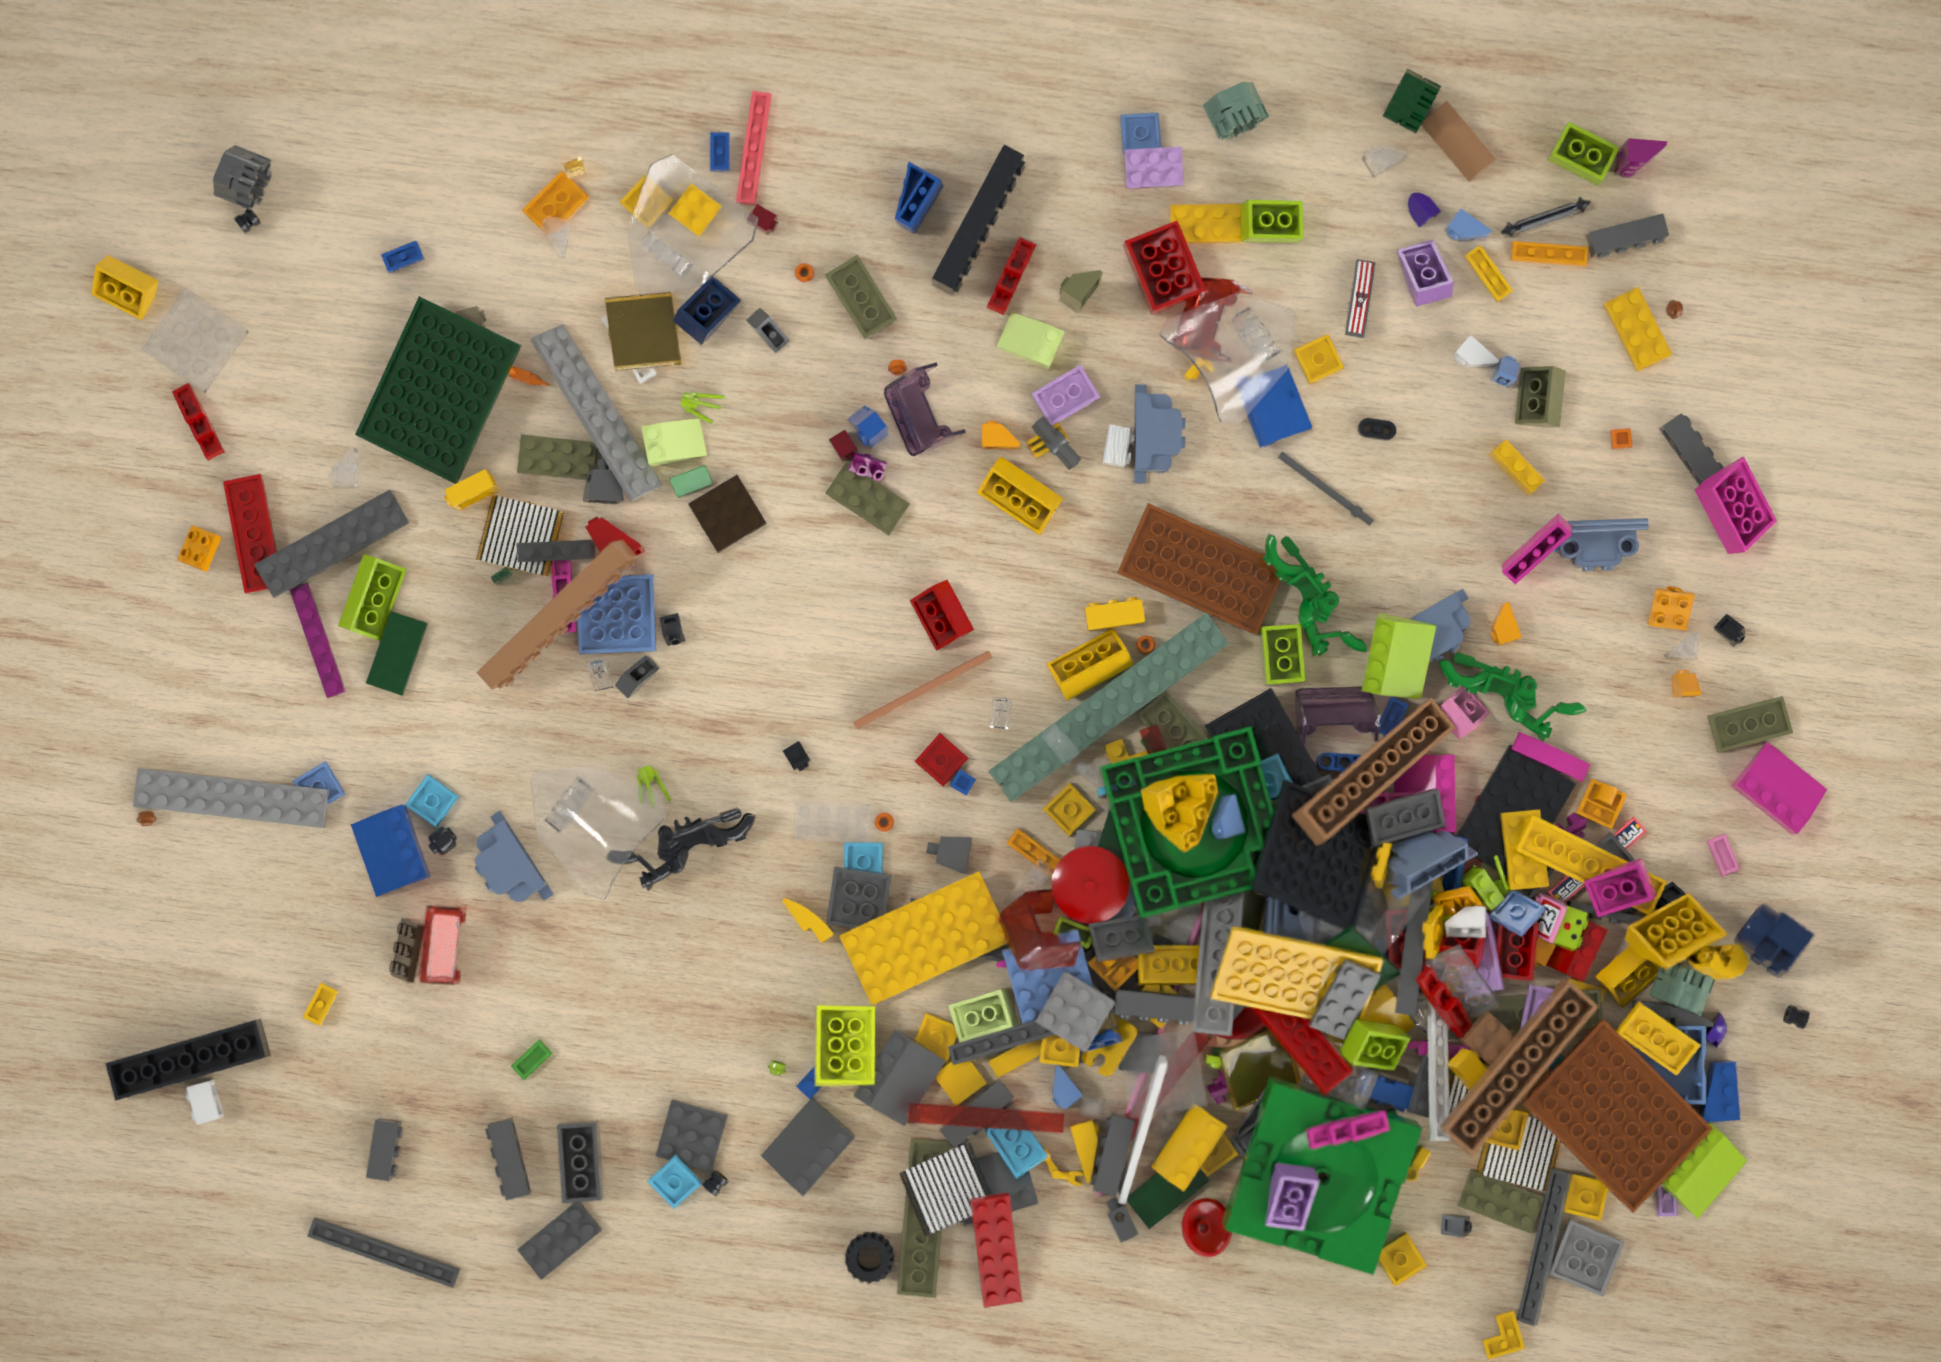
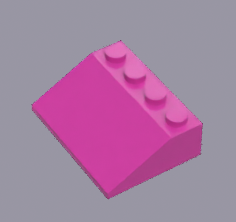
(1736, 506)
(1431, 773)
(1780, 788)

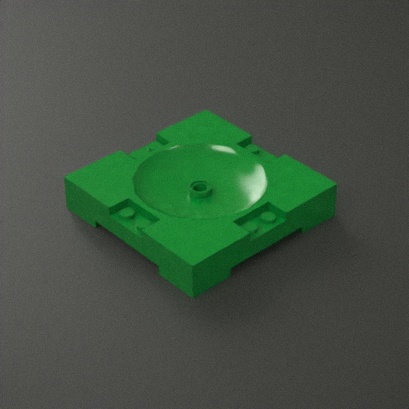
(1159, 871)
(1351, 1200)

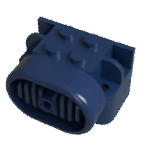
(1773, 939)

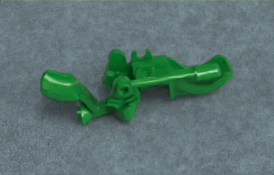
(1316, 602)
(1517, 693)

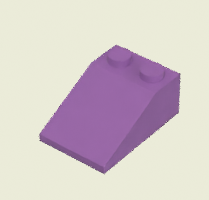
(1425, 273)
(1291, 1196)

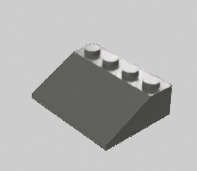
(901, 1076)
(808, 1146)
(1002, 1180)

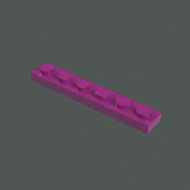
(317, 640)

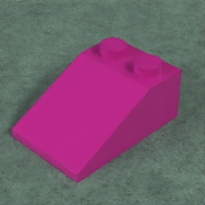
(1620, 888)

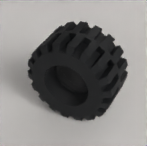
(869, 1274)

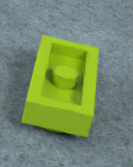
(1212, 1060)

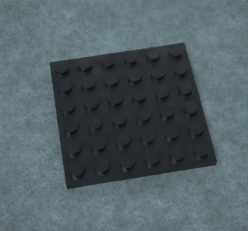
(1314, 878)

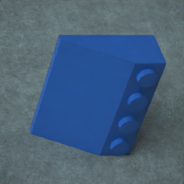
(390, 850)

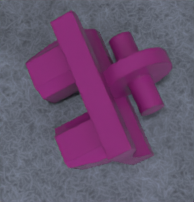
(868, 466)
(1576, 825)
(1218, 1088)

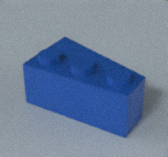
(917, 197)
(868, 426)
(1392, 1092)
(1721, 1093)

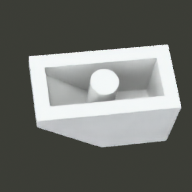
(1474, 354)
(1467, 923)

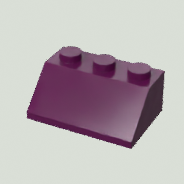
(1635, 155)

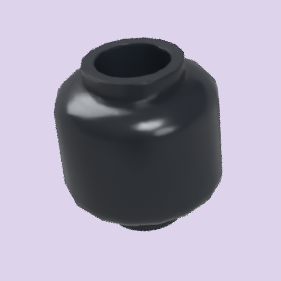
(442, 841)

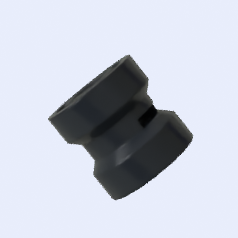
(247, 220)
(1795, 1016)
(715, 1183)

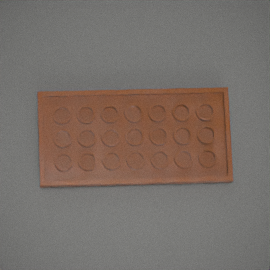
(1200, 569)

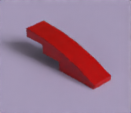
(1011, 276)
(198, 421)
(1443, 1002)

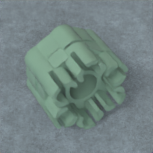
(1233, 107)
(1682, 988)

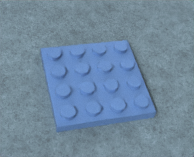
(620, 618)
(1034, 987)

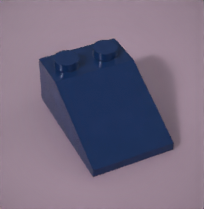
(706, 310)

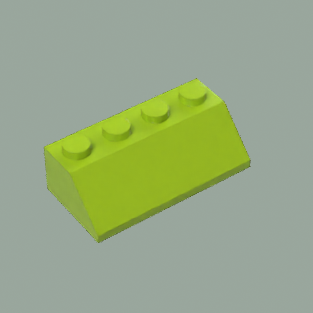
(372, 597)

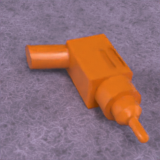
(526, 377)

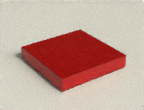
(941, 759)

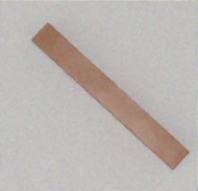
(922, 689)

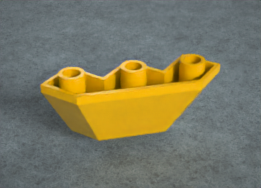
(1181, 807)
(1720, 961)

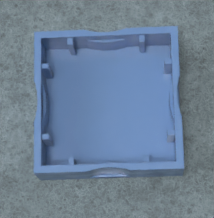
(1691, 1080)

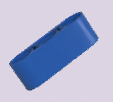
(1335, 761)

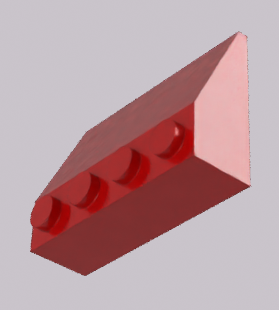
(1164, 267)

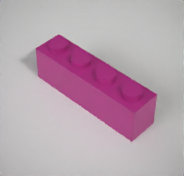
(1536, 548)

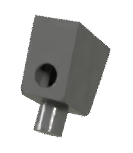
(602, 486)
(951, 852)
(1125, 1230)

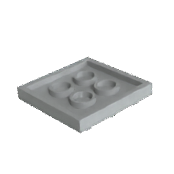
(1075, 1011)
(1586, 1257)

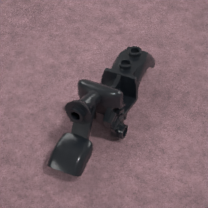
(674, 846)

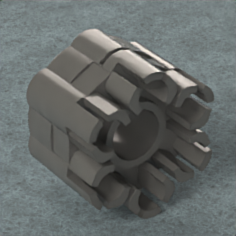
(238, 175)

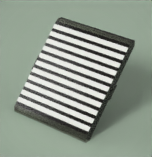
(943, 1188)

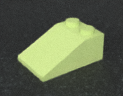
(1030, 340)
(673, 441)
(983, 1014)

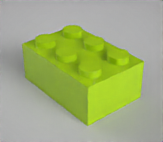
(1583, 153)
(1272, 221)
(1282, 654)
(1375, 1045)

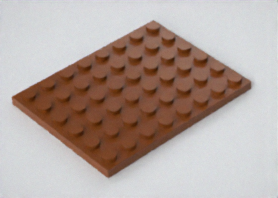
(1617, 1115)

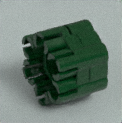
(1408, 97)

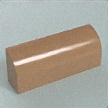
(1458, 141)

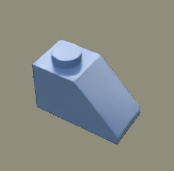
(1465, 227)
(1506, 371)
(1227, 818)
(1064, 1089)

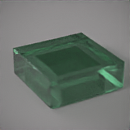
(501, 575)

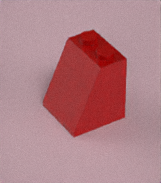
(604, 533)

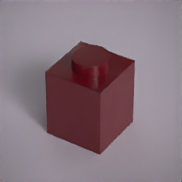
(767, 220)
(843, 446)

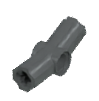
(1056, 443)

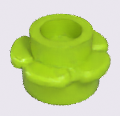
(777, 1067)

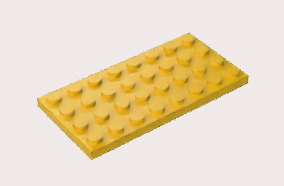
(924, 938)
(1281, 972)

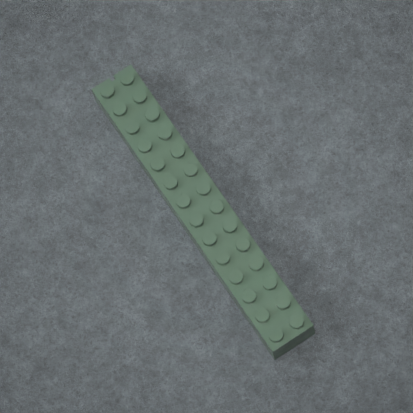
(1112, 704)

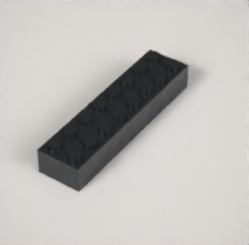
(978, 219)
(188, 1059)

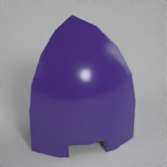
(1422, 208)
(1716, 1034)

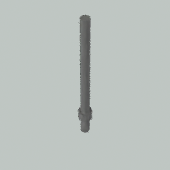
(1356, 511)

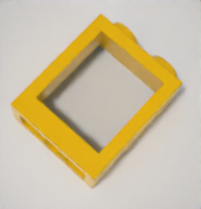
(471, 490)

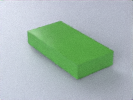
(531, 1059)

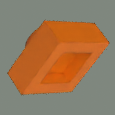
(1621, 438)

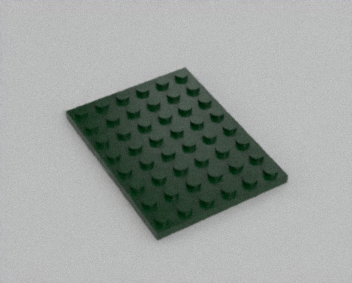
(438, 390)

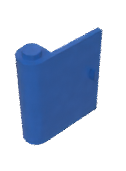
(1279, 413)

